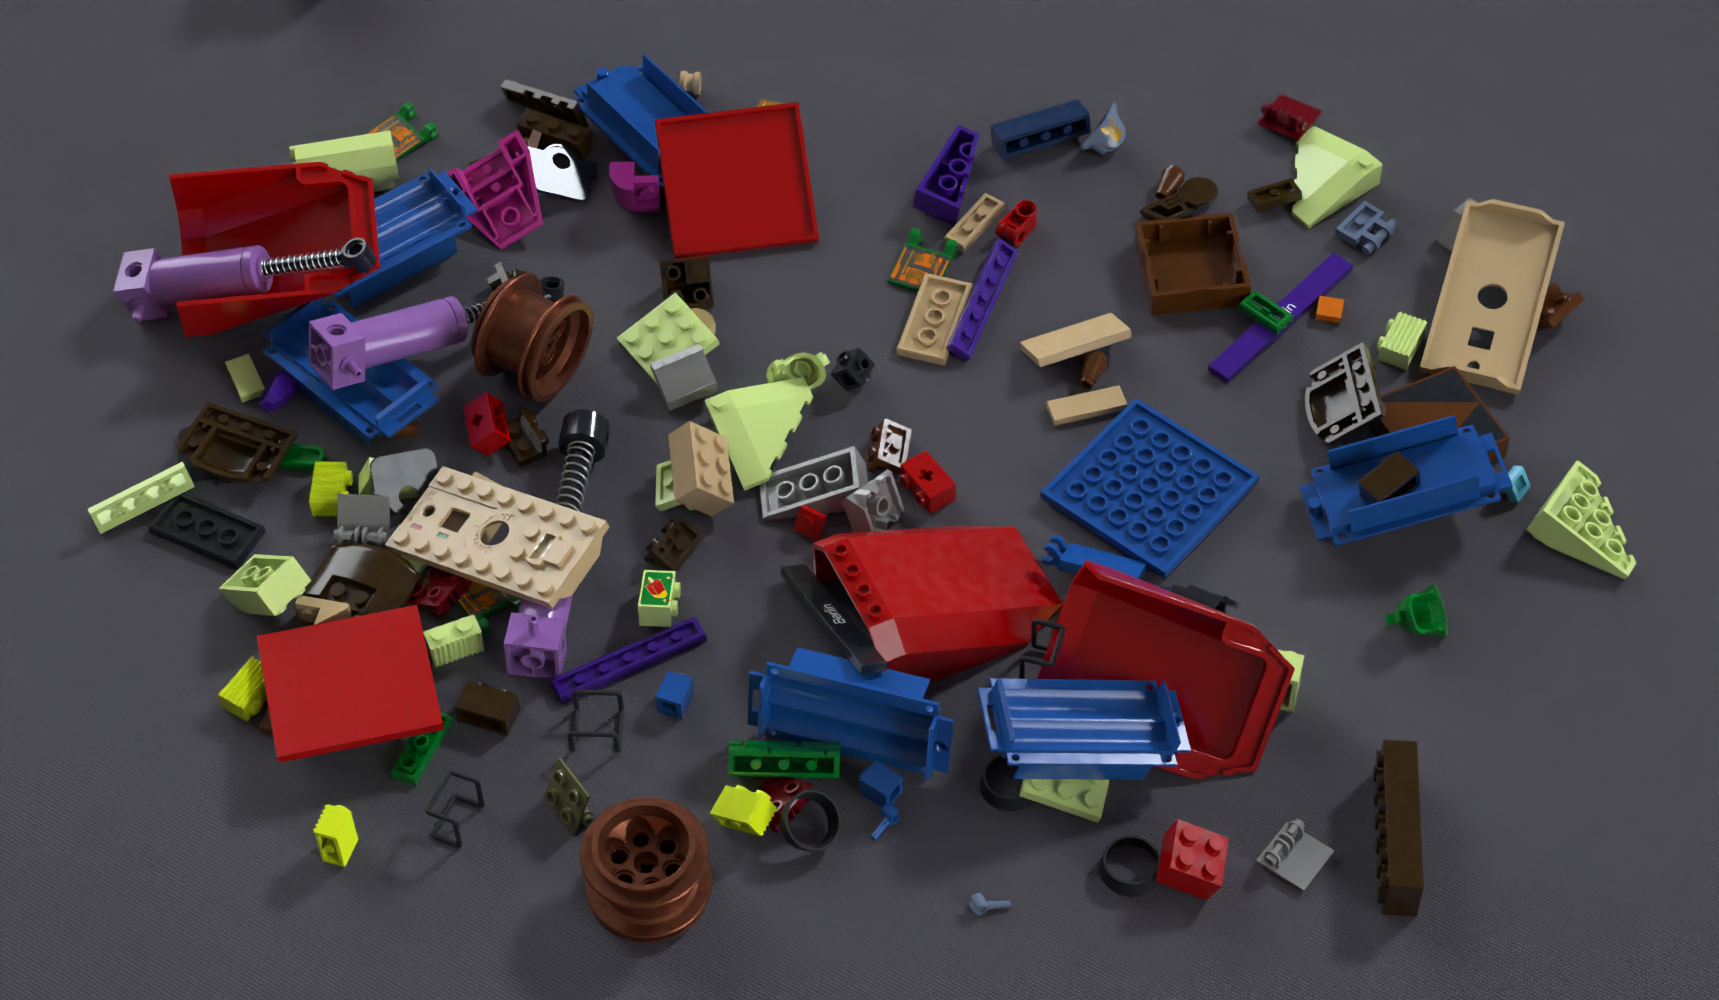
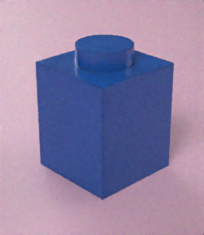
(674, 694)
(880, 784)

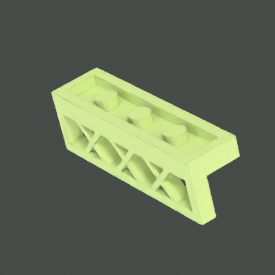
(141, 497)

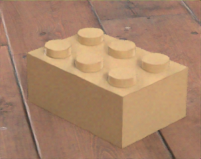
(700, 469)

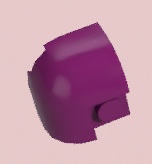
(635, 192)

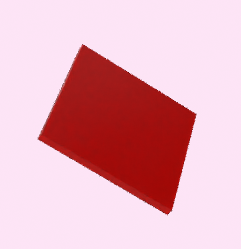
(736, 180)
(348, 683)

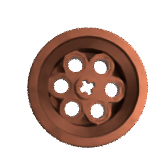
(531, 337)
(651, 892)

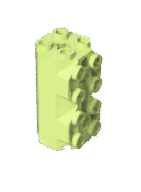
(361, 154)

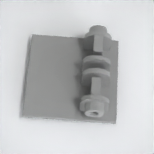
(362, 519)
(1295, 855)

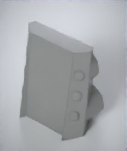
(684, 377)
(874, 504)

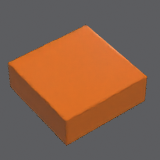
(1329, 309)

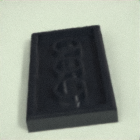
(207, 530)

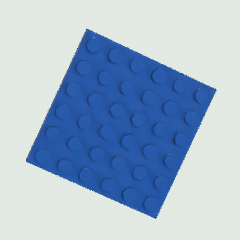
(1150, 487)

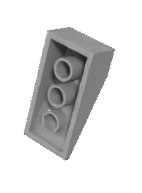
(814, 483)

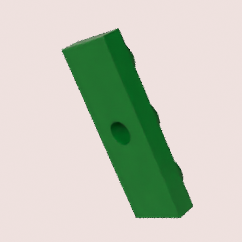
(419, 753)

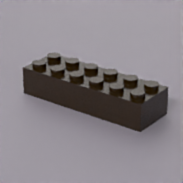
(1398, 828)

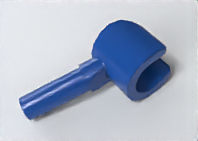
(890, 816)

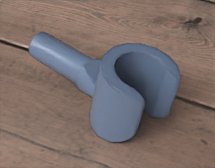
(980, 905)

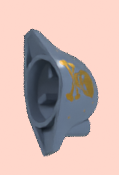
(1108, 133)

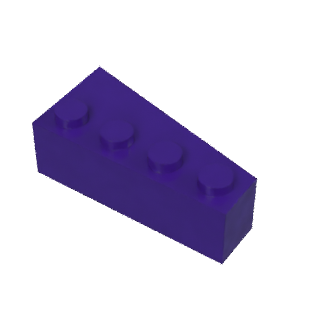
(946, 180)

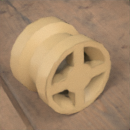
(690, 82)

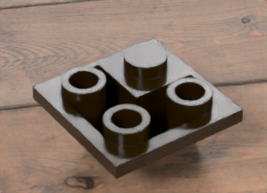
(689, 279)

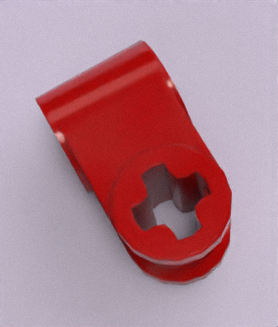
(1018, 222)

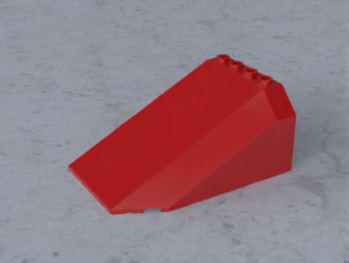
(285, 212)
(940, 593)
(1219, 665)

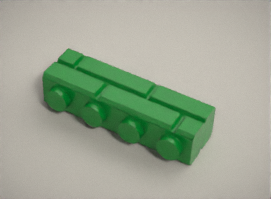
(784, 759)

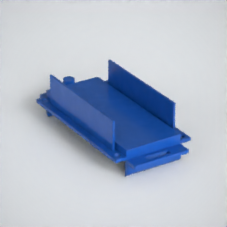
(626, 107)
(413, 232)
(378, 403)
(1452, 479)
(869, 713)
(1084, 727)

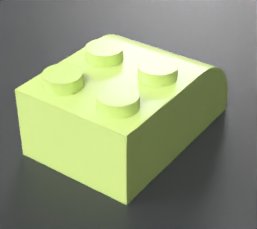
(265, 584)

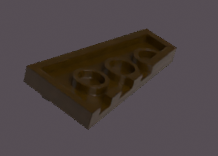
(544, 102)

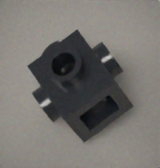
(852, 369)

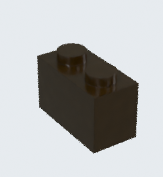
(1389, 480)
(487, 708)

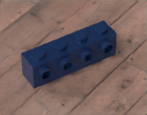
(1040, 129)

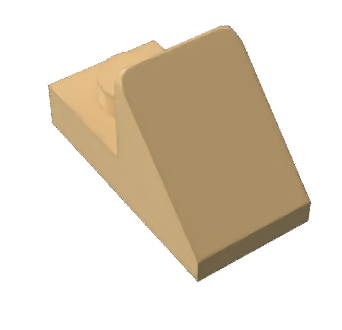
(321, 610)

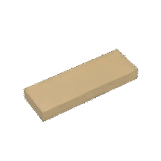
(975, 222)
(1086, 405)

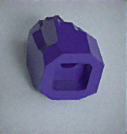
(277, 392)

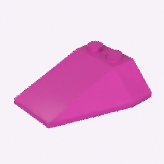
(502, 191)

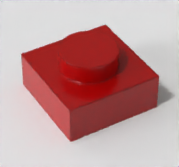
(809, 522)

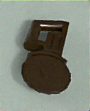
(1176, 206)

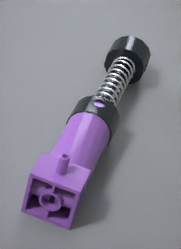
(536, 634)

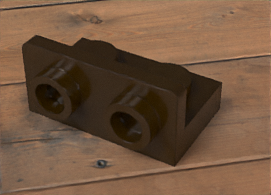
(527, 440)
(675, 544)

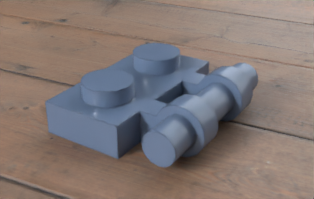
(1361, 222)

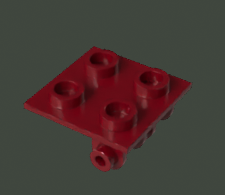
(1288, 117)
(439, 591)
(781, 791)

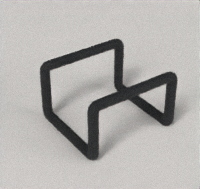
(1023, 659)
(572, 735)
(443, 817)

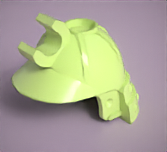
(797, 366)

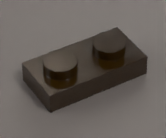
(1274, 195)

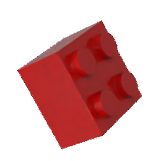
(1192, 859)

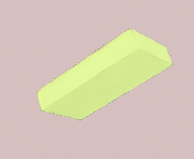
(245, 377)

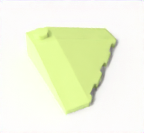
(1330, 175)
(757, 424)
(1580, 523)

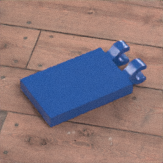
(1073, 556)

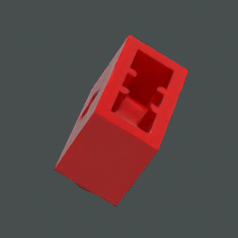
(486, 424)
(927, 482)

